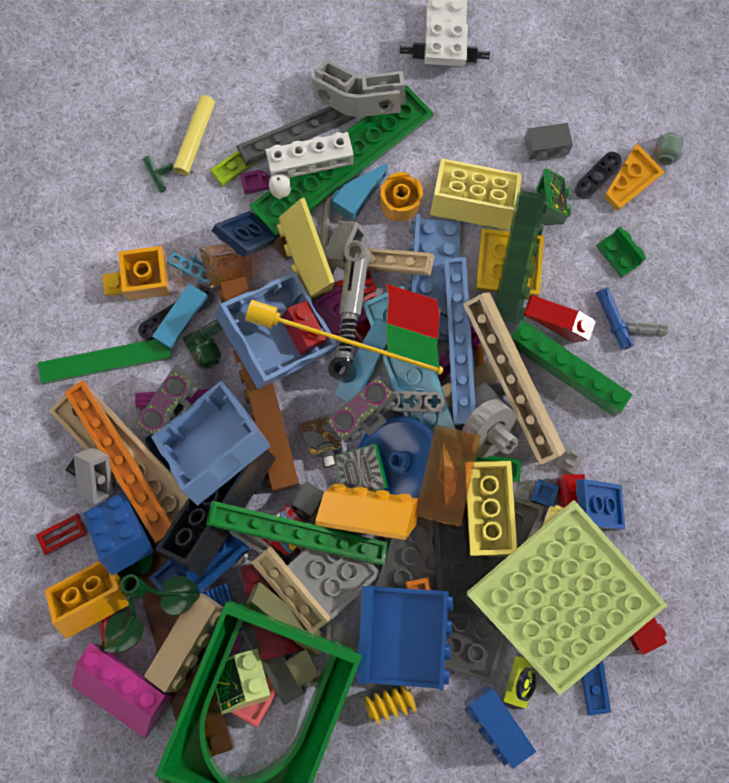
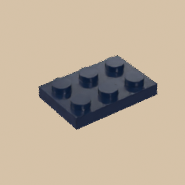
(244, 234)

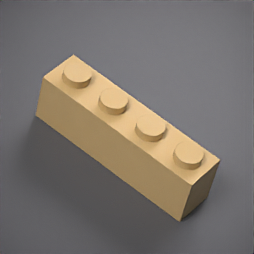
(184, 644)

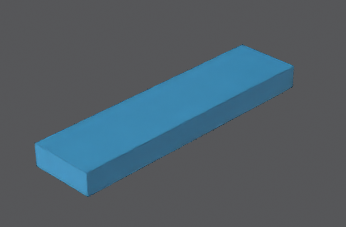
(365, 361)

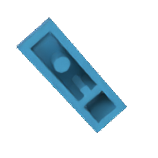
(356, 193)

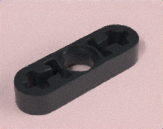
(599, 167)

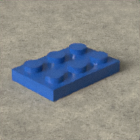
(602, 503)

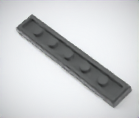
(299, 130)

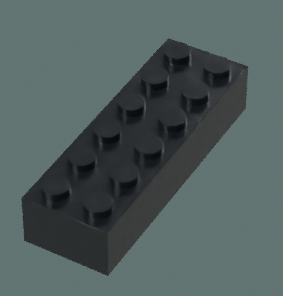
(189, 540)

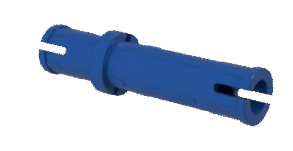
(617, 325)

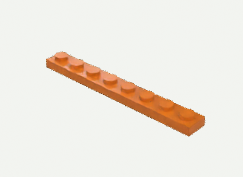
(121, 461)

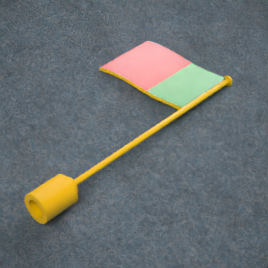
(409, 327)

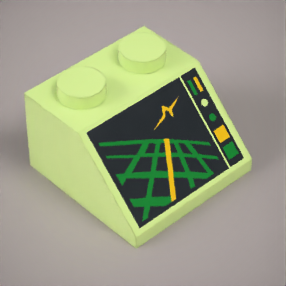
(242, 682)

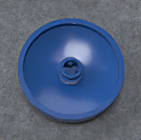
(403, 452)

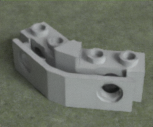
(358, 94)

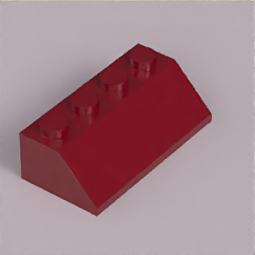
(270, 643)

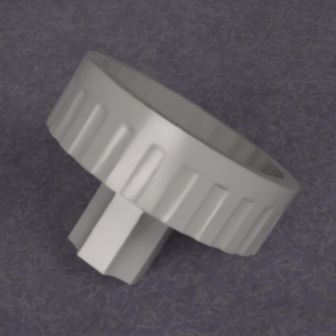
(494, 435)

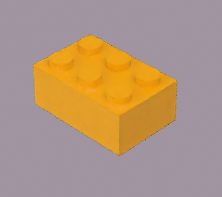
(84, 599)

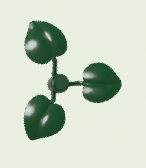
(178, 597)

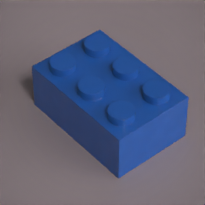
(117, 533)
(499, 727)

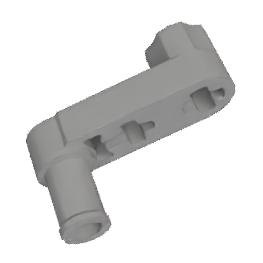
(423, 398)

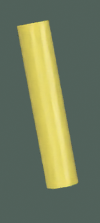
(194, 135)

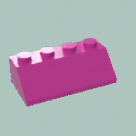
(120, 689)

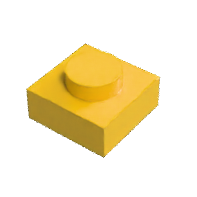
(112, 284)

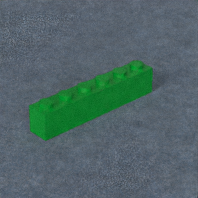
(570, 369)

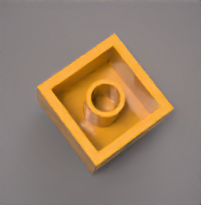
(144, 273)

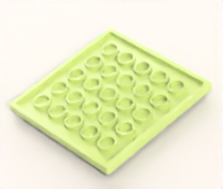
(566, 598)

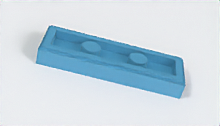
(180, 316)

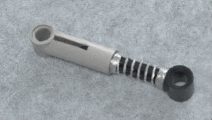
(350, 308)

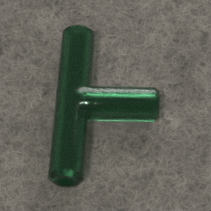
(156, 173)

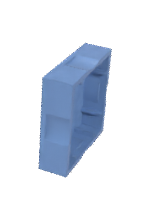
(266, 351)
(210, 442)

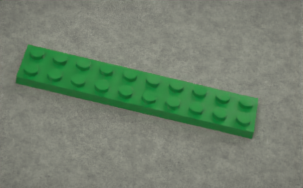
(369, 141)

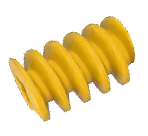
(390, 704)

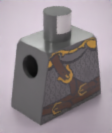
(321, 439)

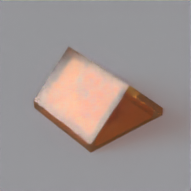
(224, 264)

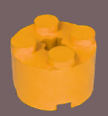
(400, 196)

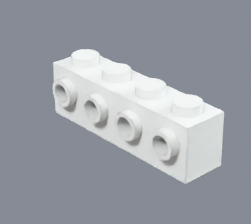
(310, 155)

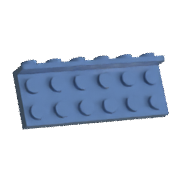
(443, 241)

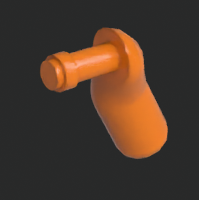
(479, 355)

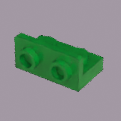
(621, 252)

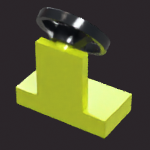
(521, 683)

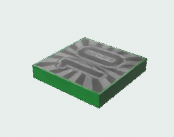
(362, 468)

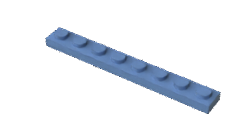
(459, 340)

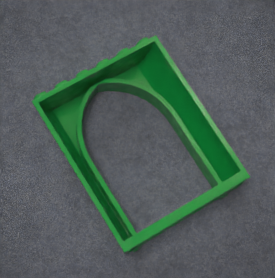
(187, 751)

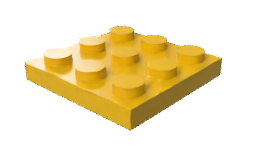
(491, 258)

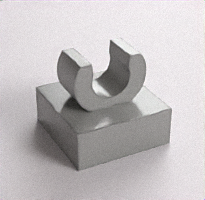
(569, 460)

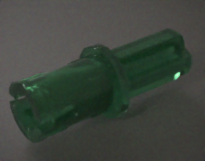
(207, 331)

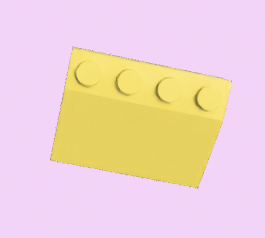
(475, 194)
(305, 250)

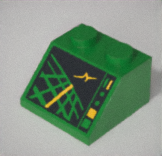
(556, 194)

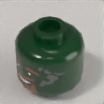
(205, 352)

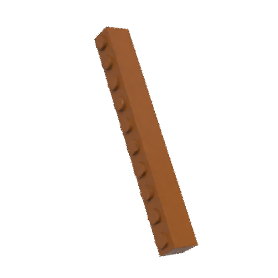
(265, 410)

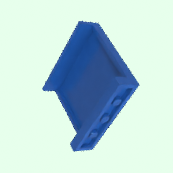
(404, 637)

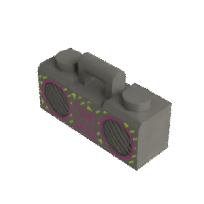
(172, 391)
(361, 408)

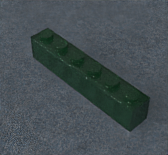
(519, 255)

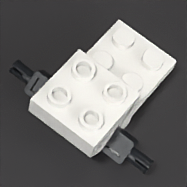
(445, 36)

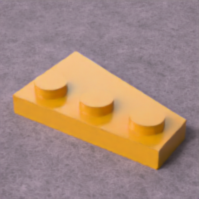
(633, 178)

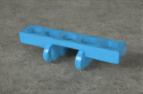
(189, 264)

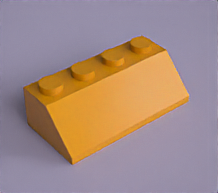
(367, 511)

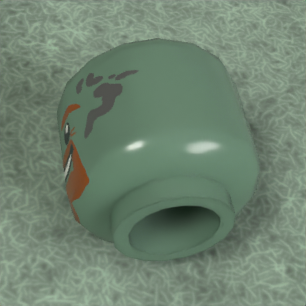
(668, 148)

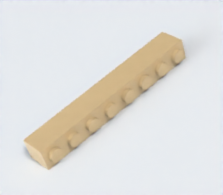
(514, 378)

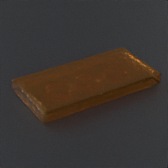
(448, 475)

